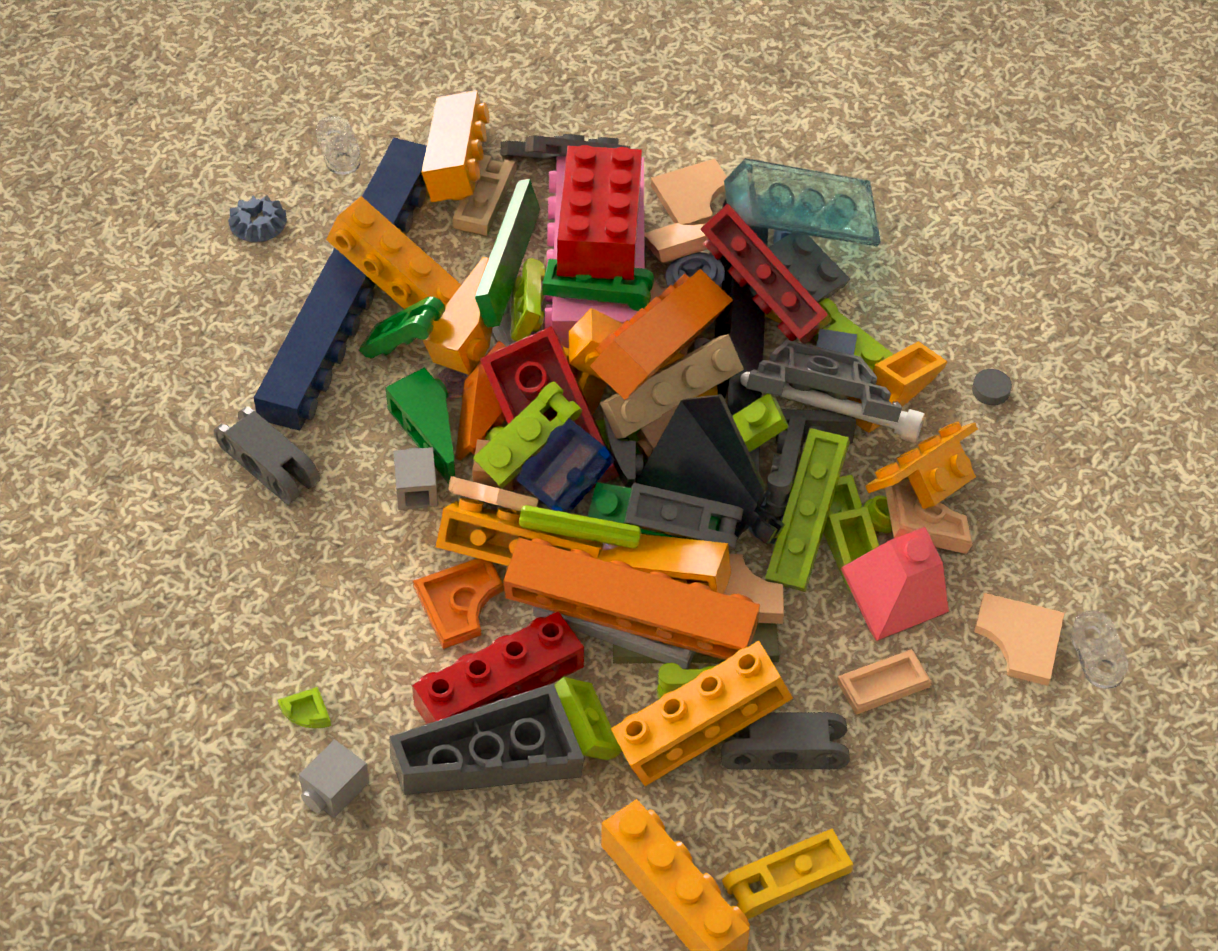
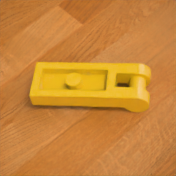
(788, 873)

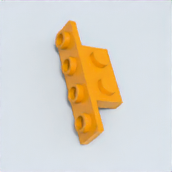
(934, 468)

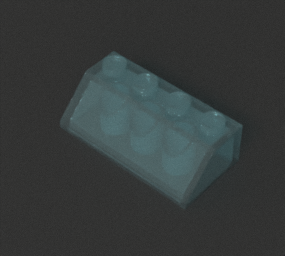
(803, 201)

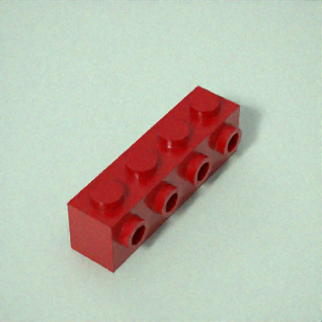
(764, 272)
(504, 669)

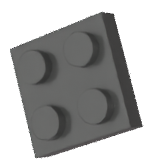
(810, 265)

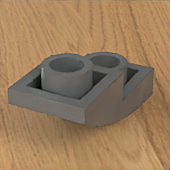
(627, 461)

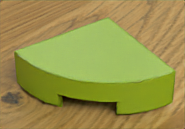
(306, 709)

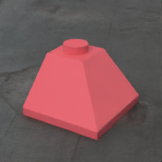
(898, 584)

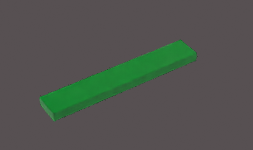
(507, 254)

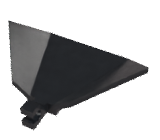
(709, 460)

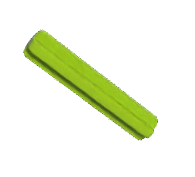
(579, 526)

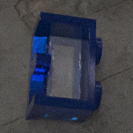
(565, 467)

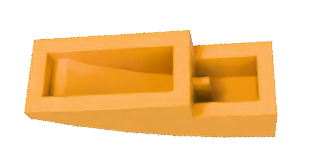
(905, 375)

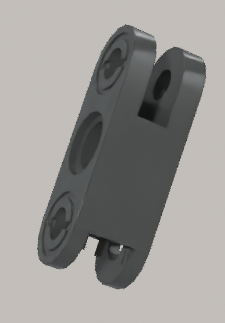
(267, 455)
(788, 742)

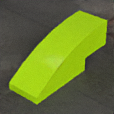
(849, 525)

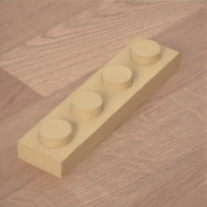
(677, 381)

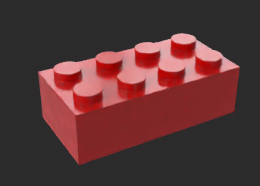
(599, 212)
(526, 368)

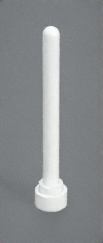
(908, 425)

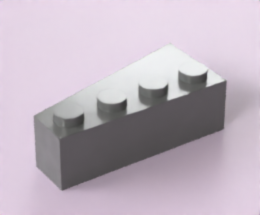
(490, 746)

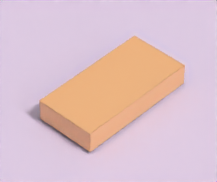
(884, 681)

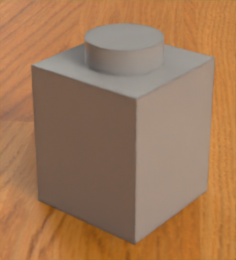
(415, 478)
(333, 779)

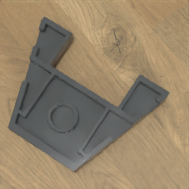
(554, 146)
(824, 370)

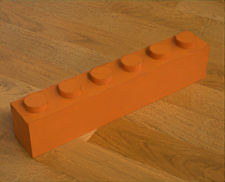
(659, 332)
(630, 599)

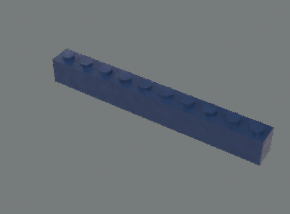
(337, 299)

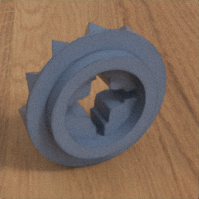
(262, 228)
(691, 264)

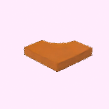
(456, 598)

